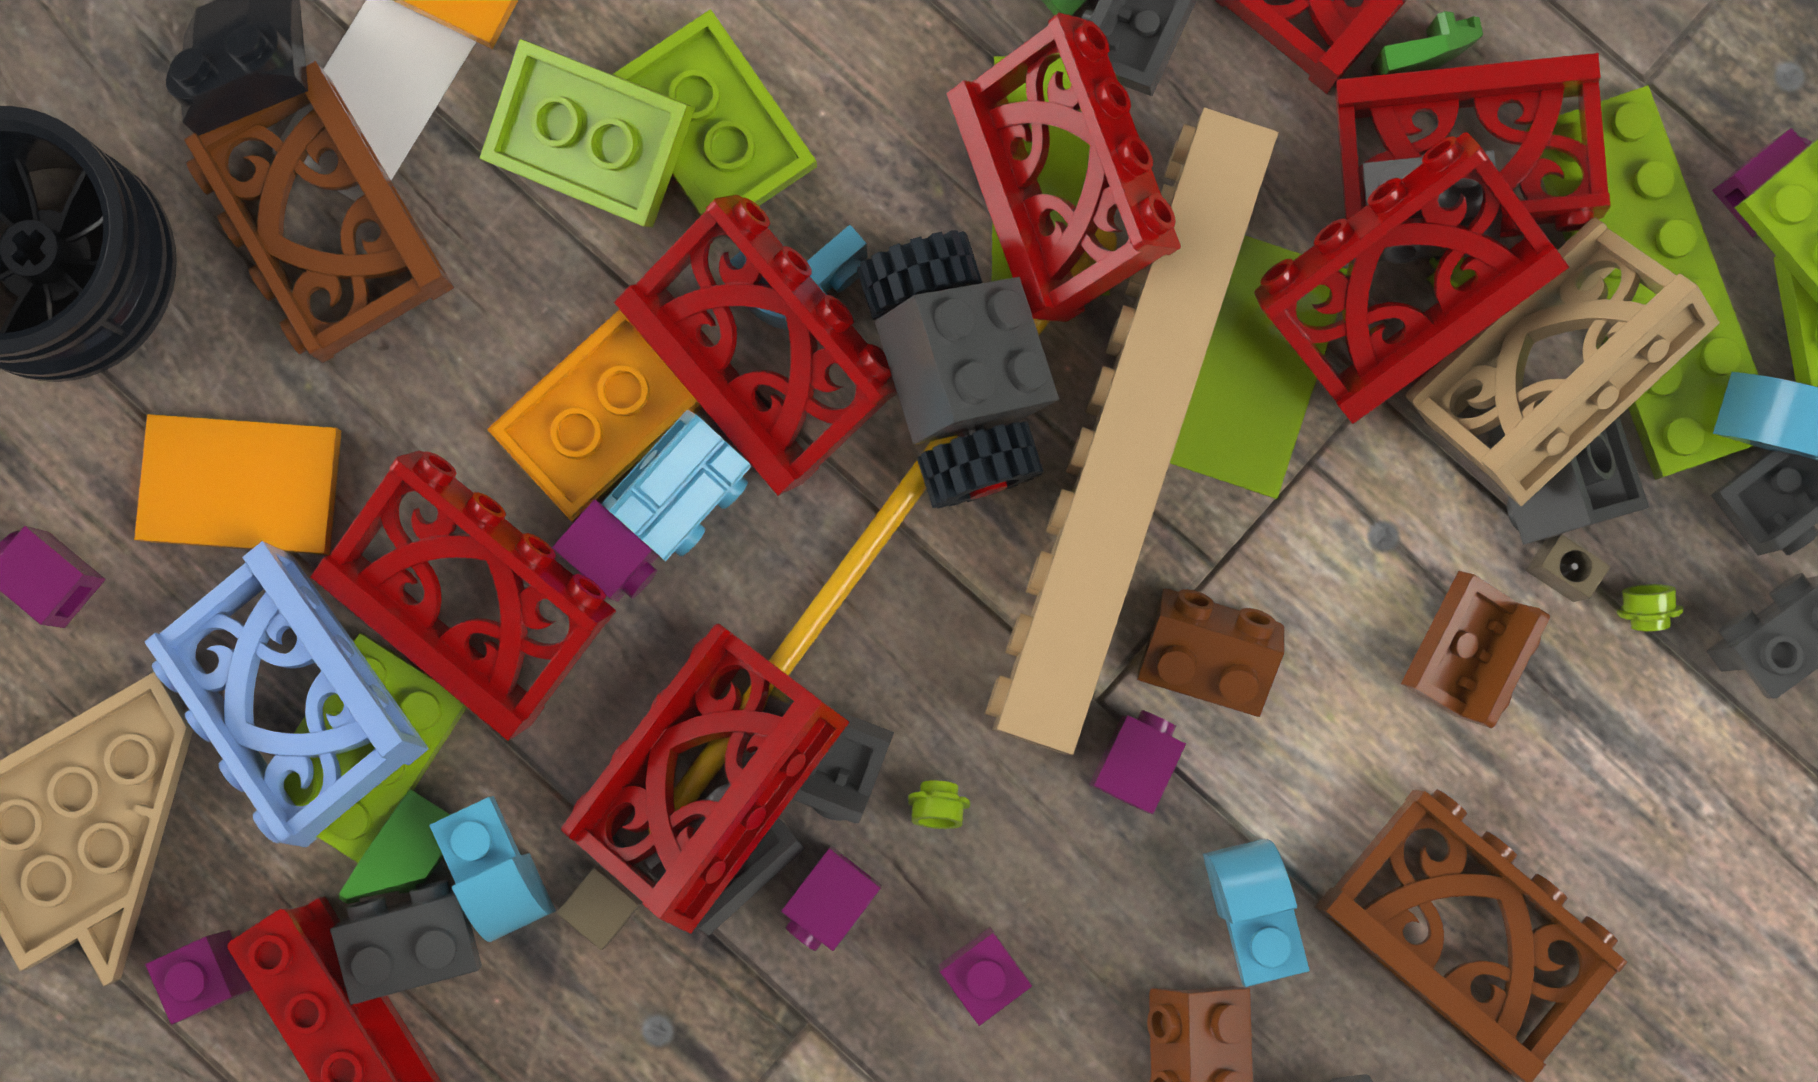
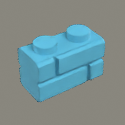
(679, 486)

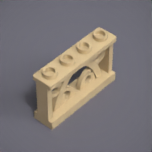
(1491, 365)

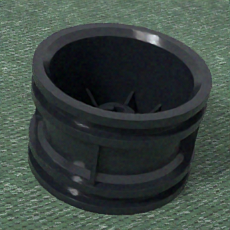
(118, 294)

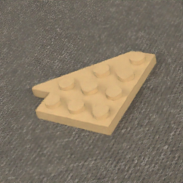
(87, 825)

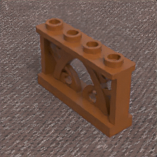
(396, 251)
(1497, 1020)

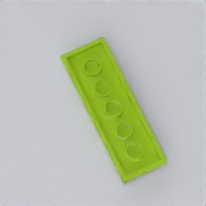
(1659, 218)

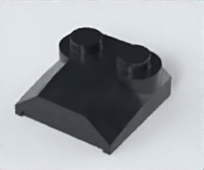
(238, 61)

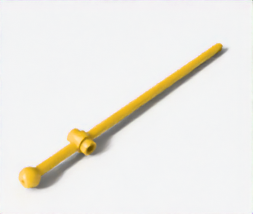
(839, 586)

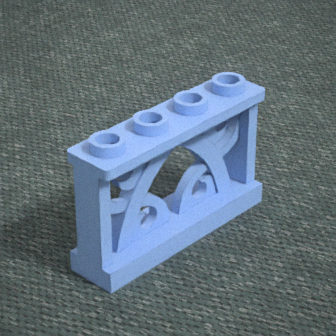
(367, 713)

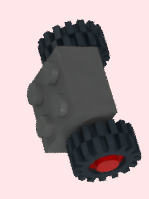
(960, 364)

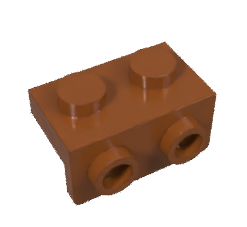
(1213, 651)
(1475, 651)
(1200, 1035)

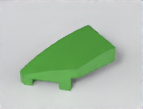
(1444, 42)
(400, 853)

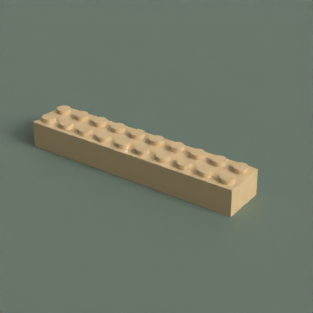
(1133, 437)

